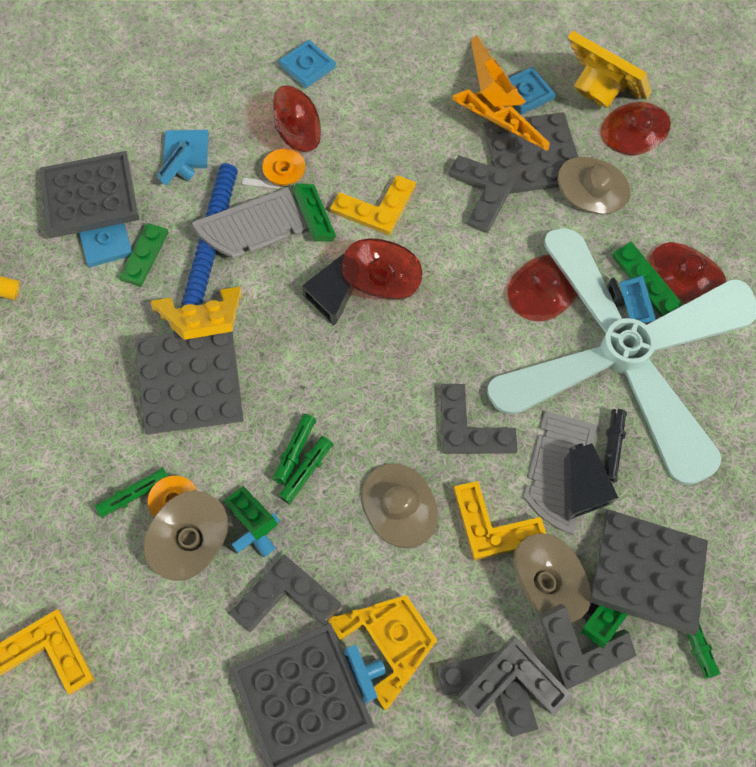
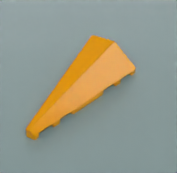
(492, 78)
(505, 118)

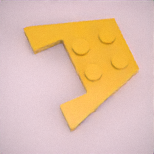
(202, 319)
(398, 634)

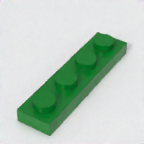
(635, 265)

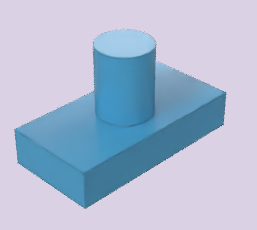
(176, 164)
(637, 299)
(263, 545)
(364, 673)

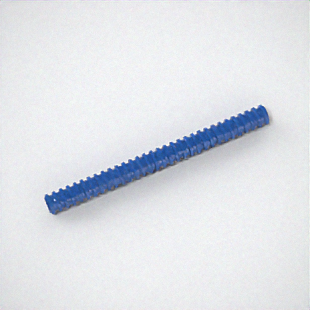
(205, 254)

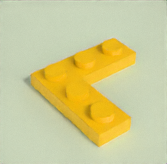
(377, 218)
(482, 538)
(56, 637)

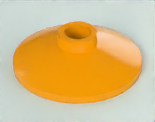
(280, 160)
(167, 489)

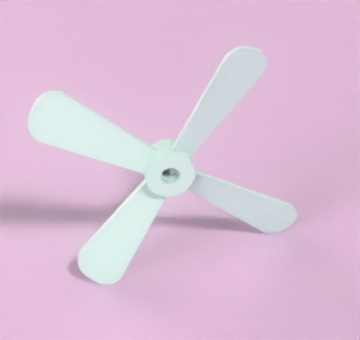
(678, 436)

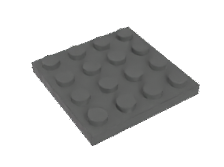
(532, 165)
(88, 194)
(188, 382)
(650, 572)
(301, 698)

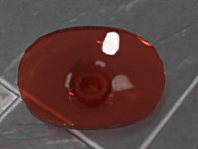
(296, 119)
(635, 128)
(382, 269)
(686, 270)
(540, 290)

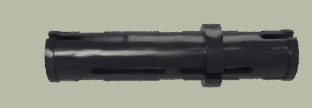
(614, 443)

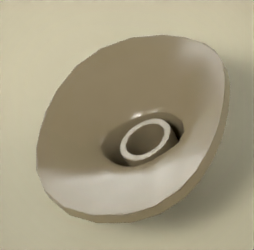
(593, 185)
(400, 505)
(185, 535)
(552, 575)

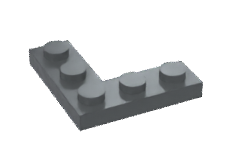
(496, 185)
(464, 440)
(283, 579)
(508, 663)
(578, 664)
(514, 698)

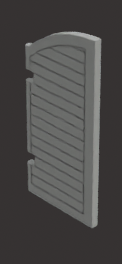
(252, 224)
(548, 467)

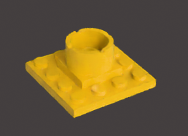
(605, 73)

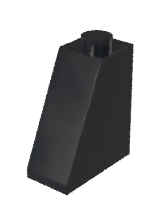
(329, 291)
(585, 482)

